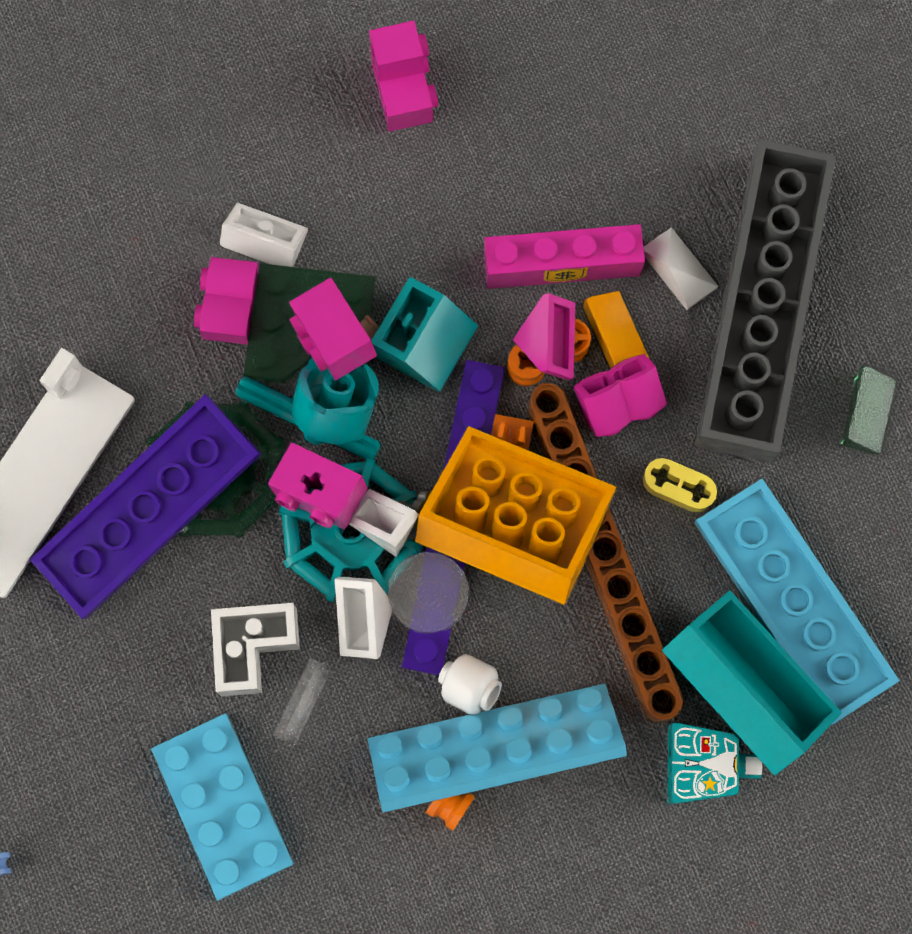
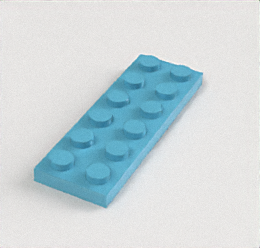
(795, 597)
(495, 747)

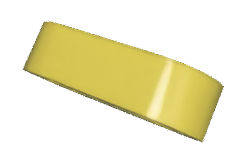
(683, 476)

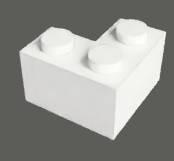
(243, 634)

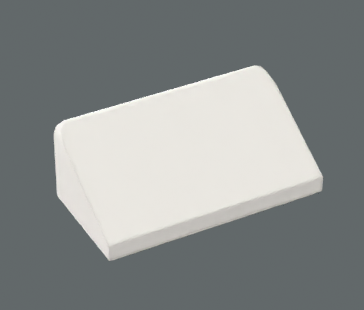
(262, 236)

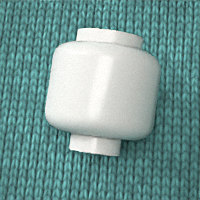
(469, 684)

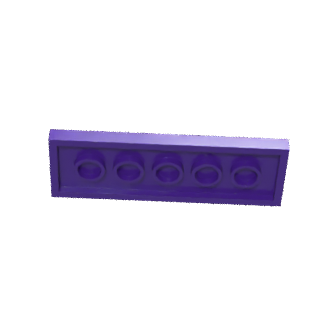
(145, 507)

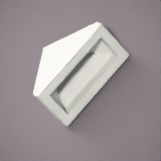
(679, 269)
(384, 521)
(361, 616)

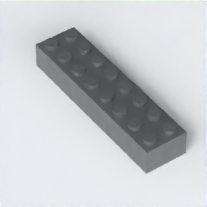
(765, 302)

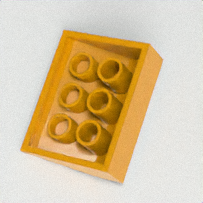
(514, 514)

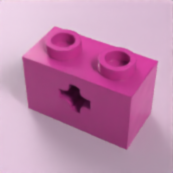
(306, 470)

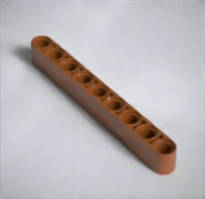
(614, 569)

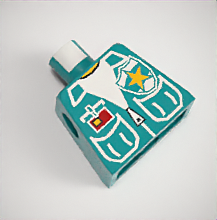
(705, 764)

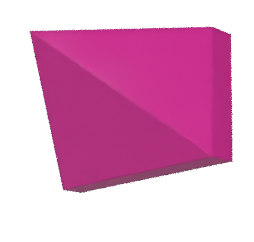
(549, 336)

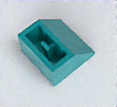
(423, 335)

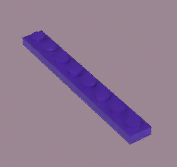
(476, 409)

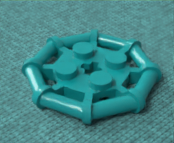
(342, 552)

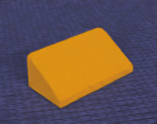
(613, 327)

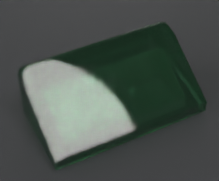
(868, 410)

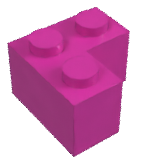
(399, 70)
(330, 330)

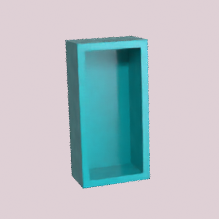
(752, 683)

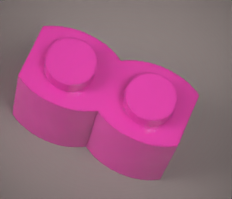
(227, 300)
(620, 395)

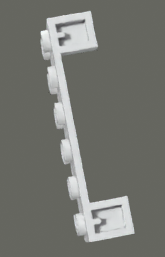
(53, 458)

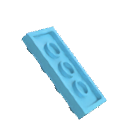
(222, 806)

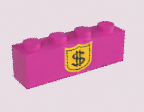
(563, 256)

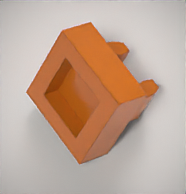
(513, 430)

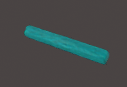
(281, 406)

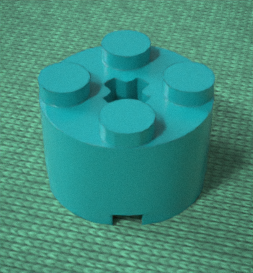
(334, 409)

